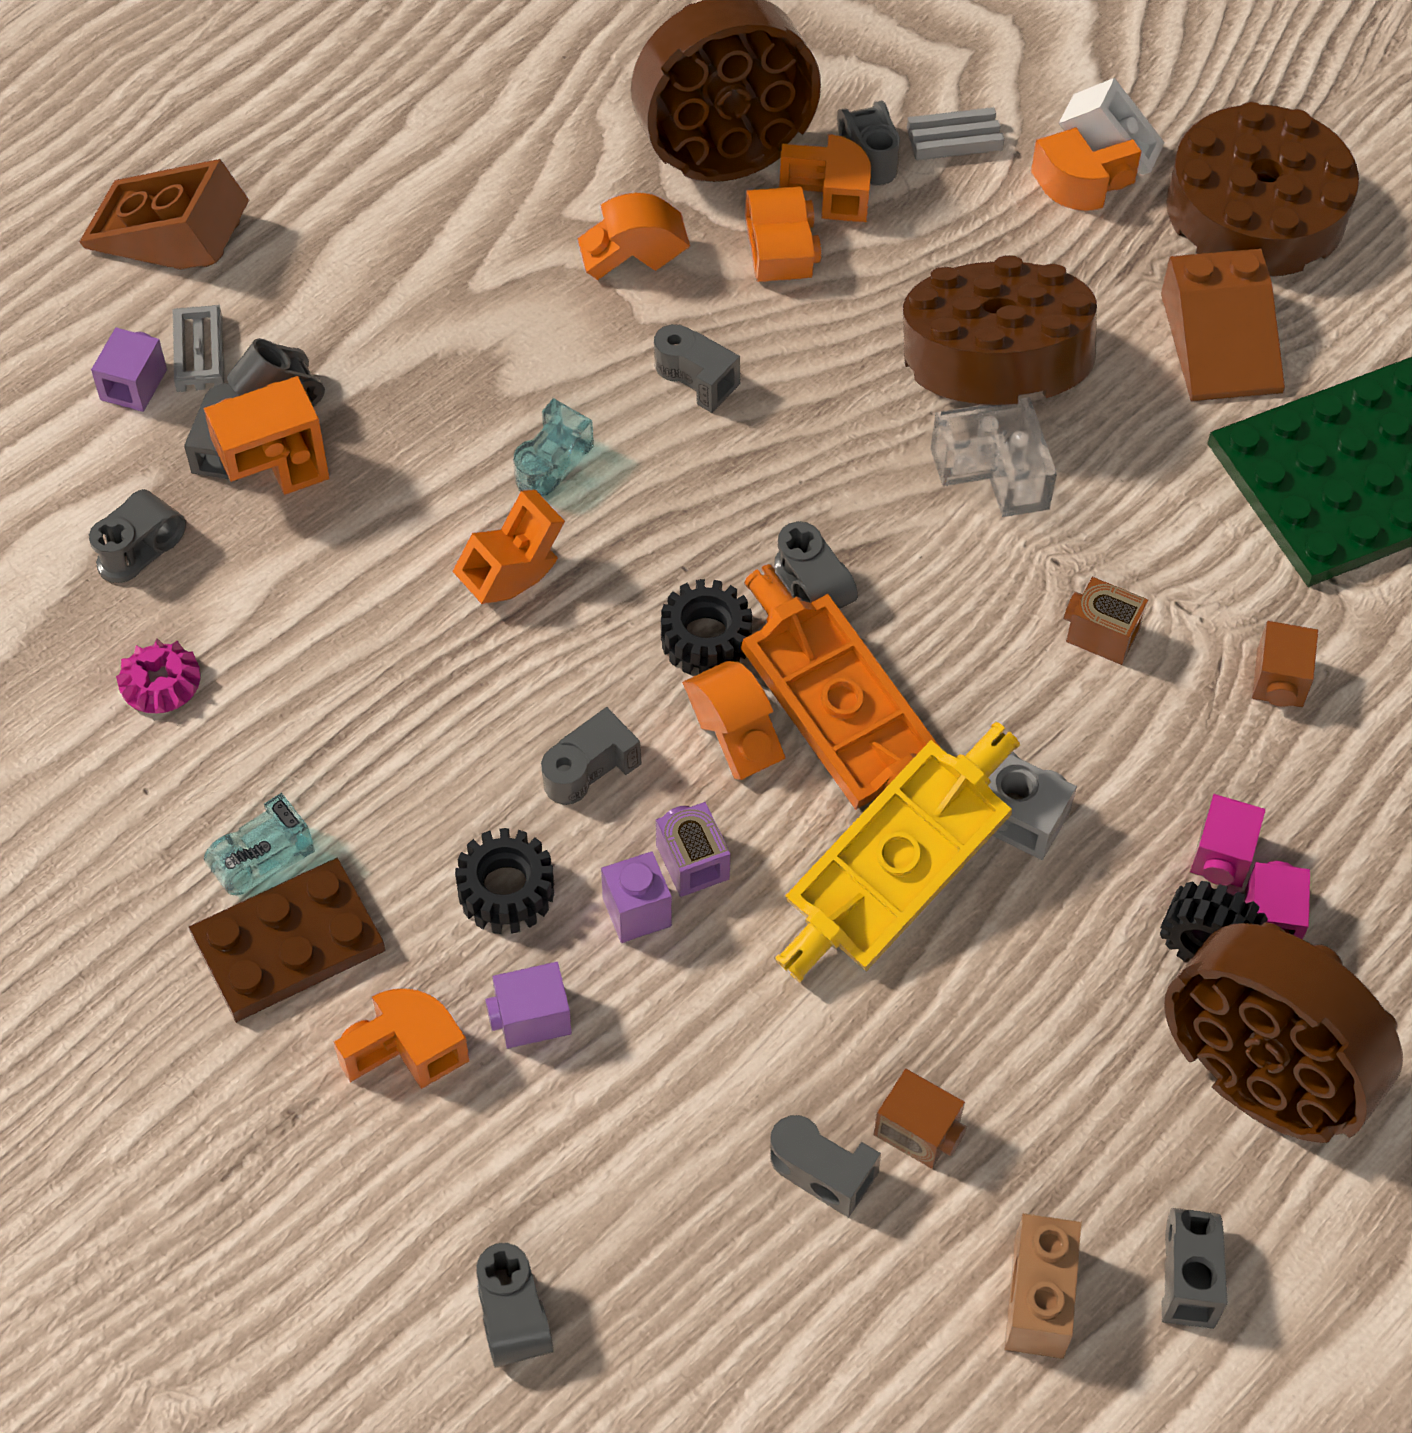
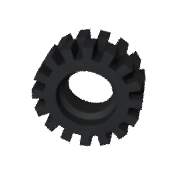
(700, 604)
(498, 854)
(1200, 912)

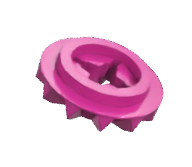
(163, 693)

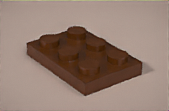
(286, 939)

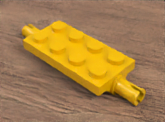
(899, 854)

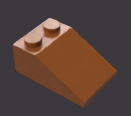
(169, 216)
(1224, 324)

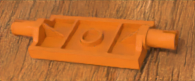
(833, 689)

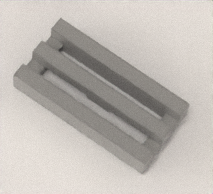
(954, 129)
(199, 375)

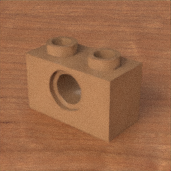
(1043, 1286)

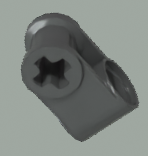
(876, 135)
(271, 363)
(136, 529)
(811, 567)
(512, 1312)

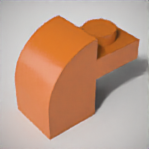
(836, 170)
(1077, 175)
(637, 227)
(512, 559)
(737, 709)
(407, 1026)

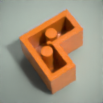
(272, 431)

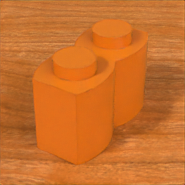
(781, 233)

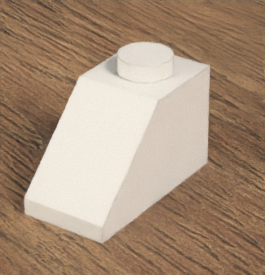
(1110, 117)

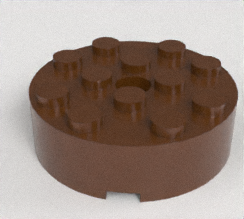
(725, 88)
(1263, 183)
(999, 331)
(1285, 1031)

